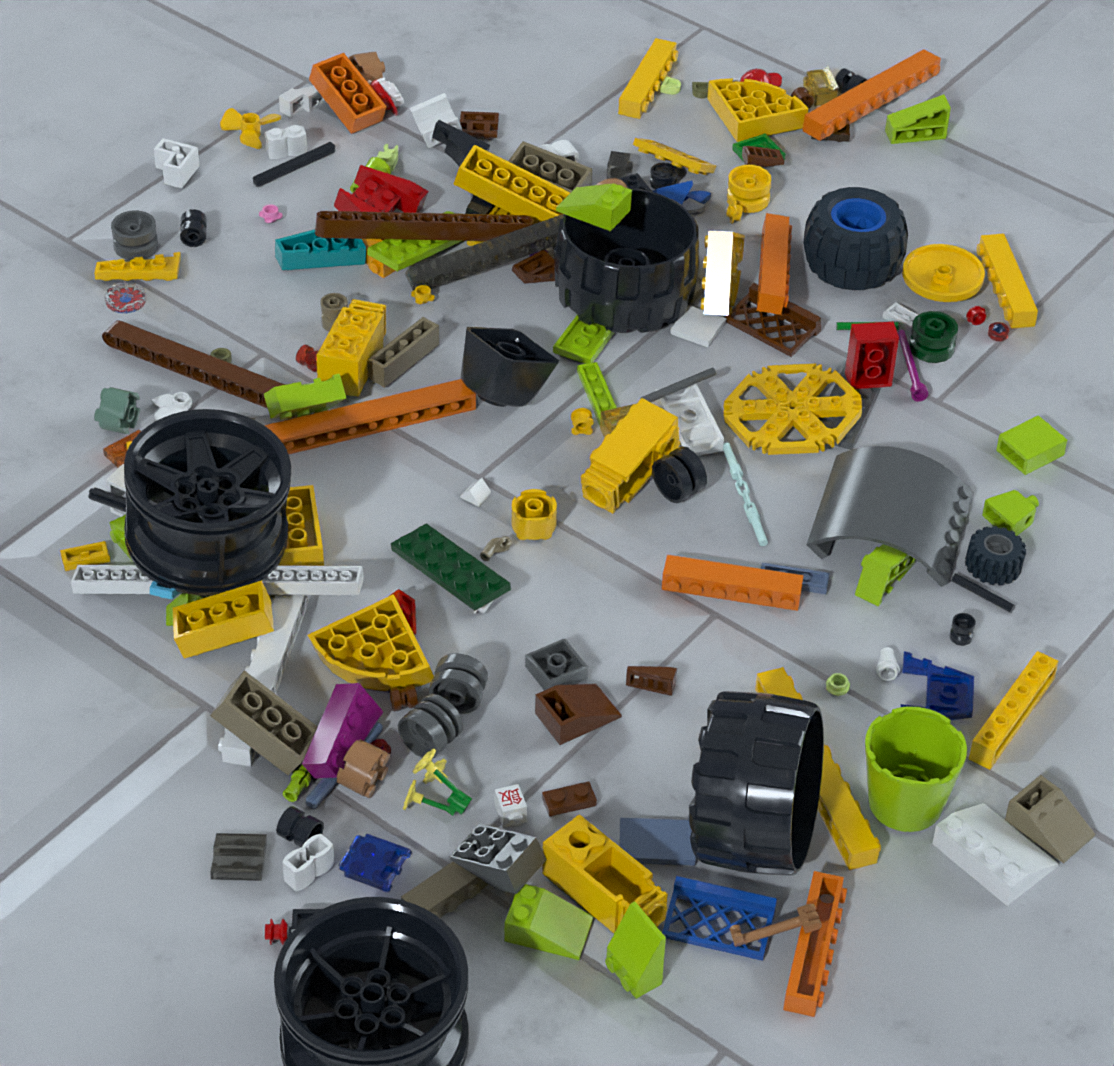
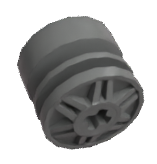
(430, 725)

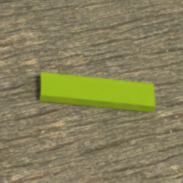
(595, 388)

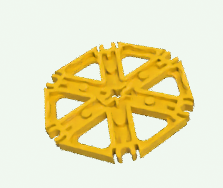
(781, 417)

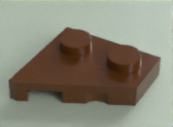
(535, 268)

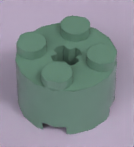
(117, 410)

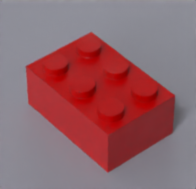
(871, 355)

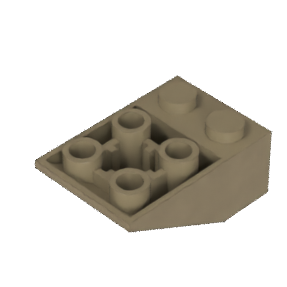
(1049, 819)

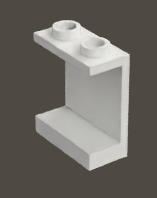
(429, 112)

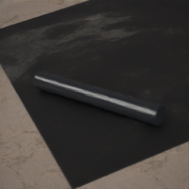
(980, 591)

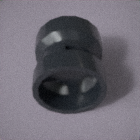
(962, 629)

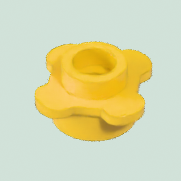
(734, 212)
(422, 294)

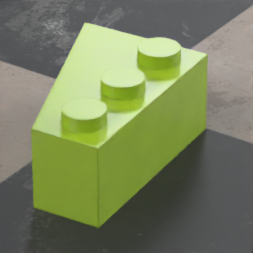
(304, 399)

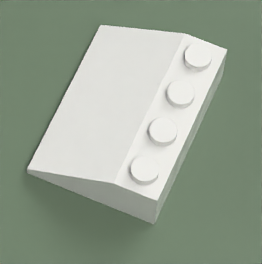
(992, 852)

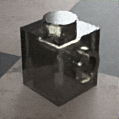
(619, 165)

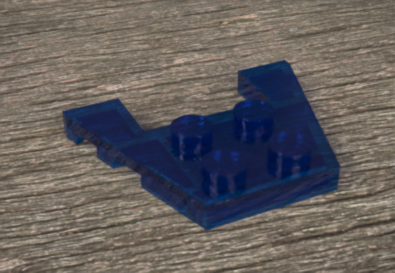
(947, 689)

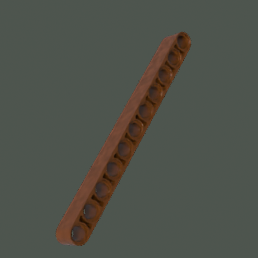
(417, 225)
(189, 362)

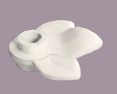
(171, 404)

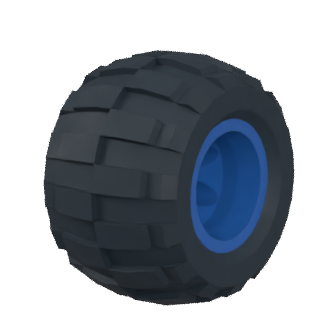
(855, 238)

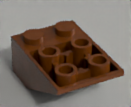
(574, 710)

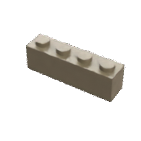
(403, 352)
(445, 890)

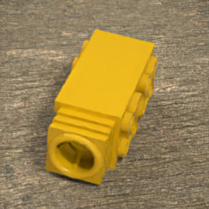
(350, 343)
(627, 455)
(600, 874)

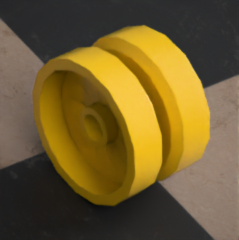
(749, 187)

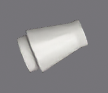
(887, 665)

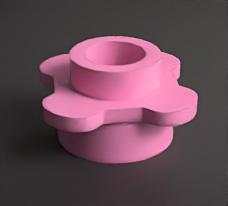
(270, 213)

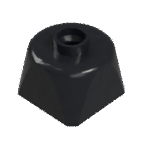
(504, 366)

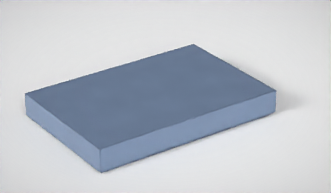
(657, 841)

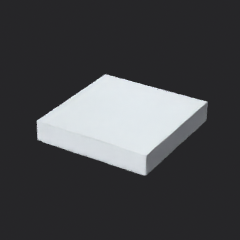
(698, 327)

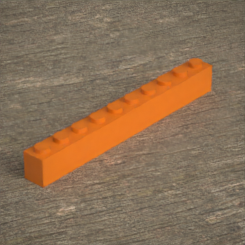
(871, 94)
(374, 416)

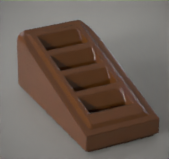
(761, 156)
(659, 679)

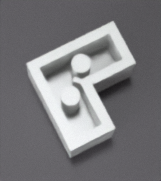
(177, 161)

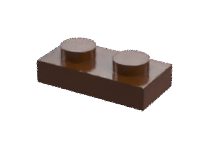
(569, 799)

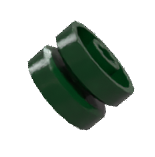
(933, 336)

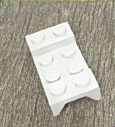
(695, 421)

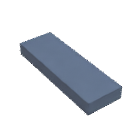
(812, 580)

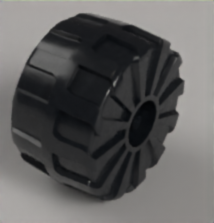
(635, 272)
(757, 783)

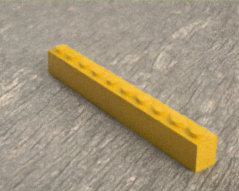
(836, 804)

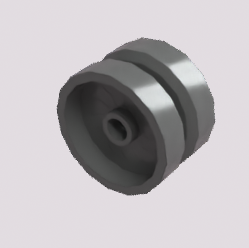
(134, 234)
(460, 681)

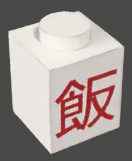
(510, 805)

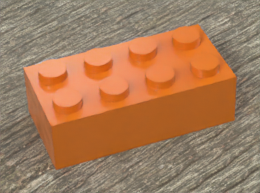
(347, 93)

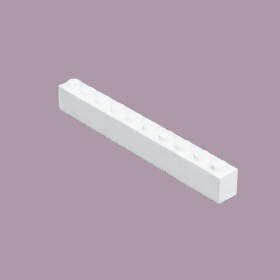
(268, 664)

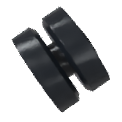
(679, 474)

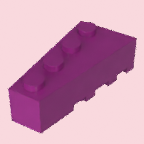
(346, 719)

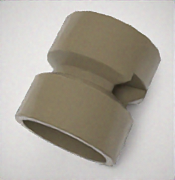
(330, 307)

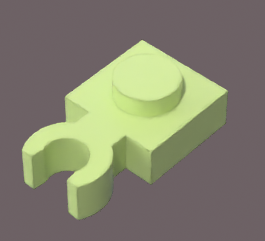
(390, 156)

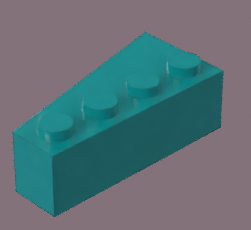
(310, 251)

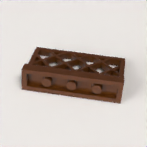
(796, 315)

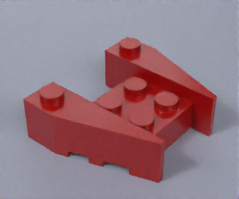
(381, 193)

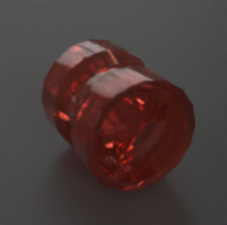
(307, 357)

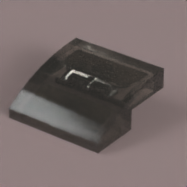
(238, 857)

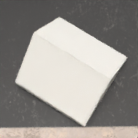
(476, 492)

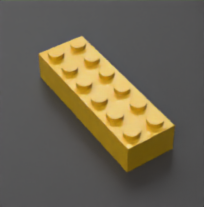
(508, 186)

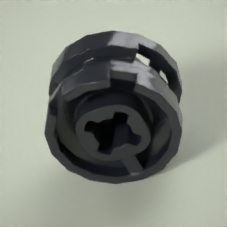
(663, 175)

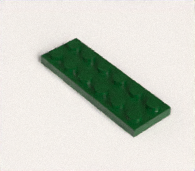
(451, 566)

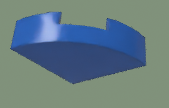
(699, 196)

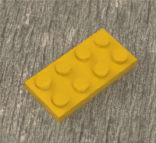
(676, 157)

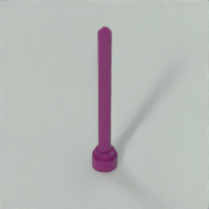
(918, 390)

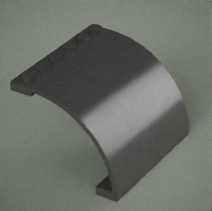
(894, 501)

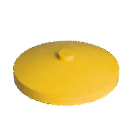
(943, 273)

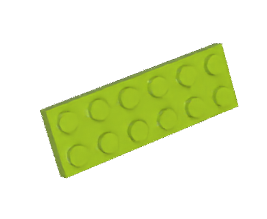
(403, 253)

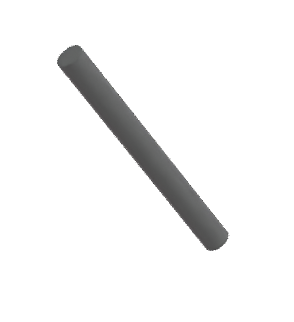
(680, 385)

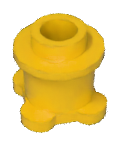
(582, 421)

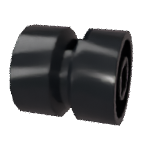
(847, 80)
(193, 228)
(297, 827)

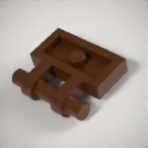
(485, 121)

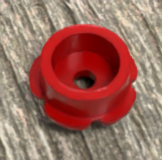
(976, 315)

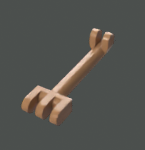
(807, 918)

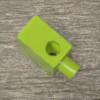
(1011, 511)

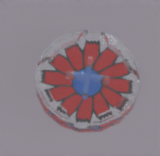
(125, 297)

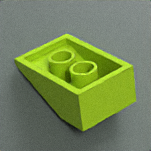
(598, 204)
(546, 923)
(637, 952)

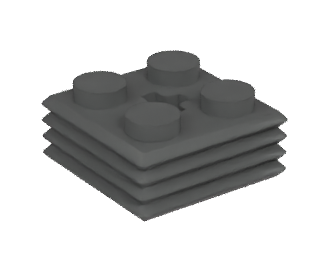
(556, 665)

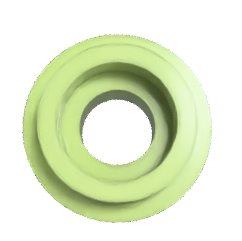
(837, 684)

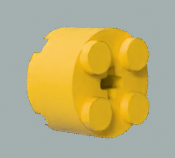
(533, 515)

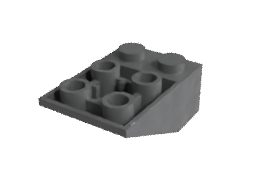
(500, 857)

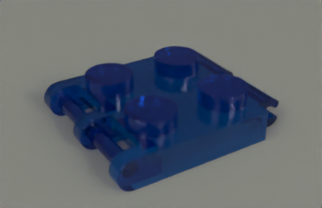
(373, 861)

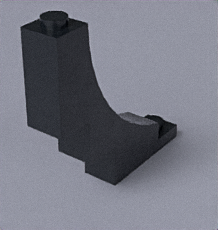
(457, 147)

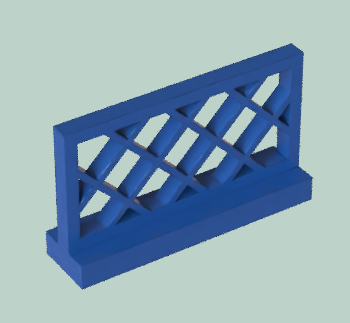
(718, 897)

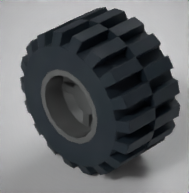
(995, 555)

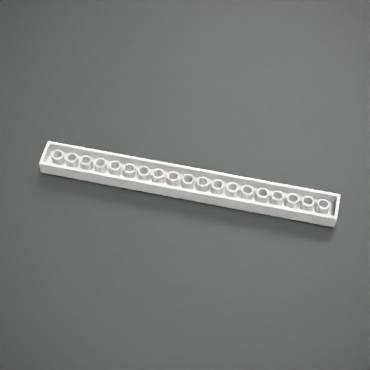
(281, 581)

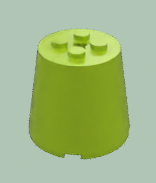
(912, 766)

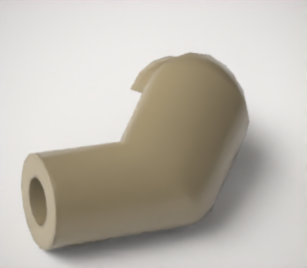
(494, 546)

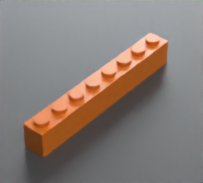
(774, 264)

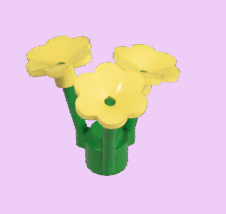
(458, 800)

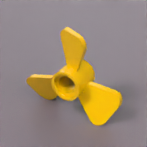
(248, 124)

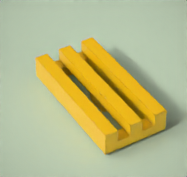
(85, 555)

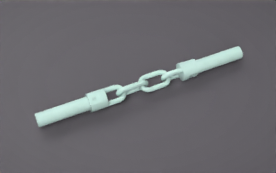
(751, 513)

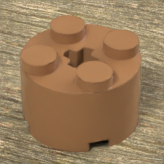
(368, 65)
(363, 768)

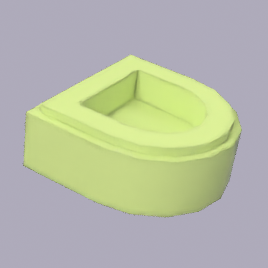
(670, 86)

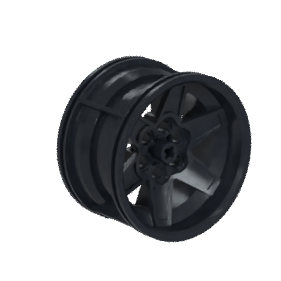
(221, 505)
(388, 940)

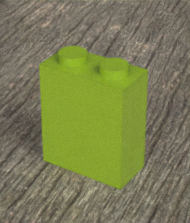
(1031, 445)

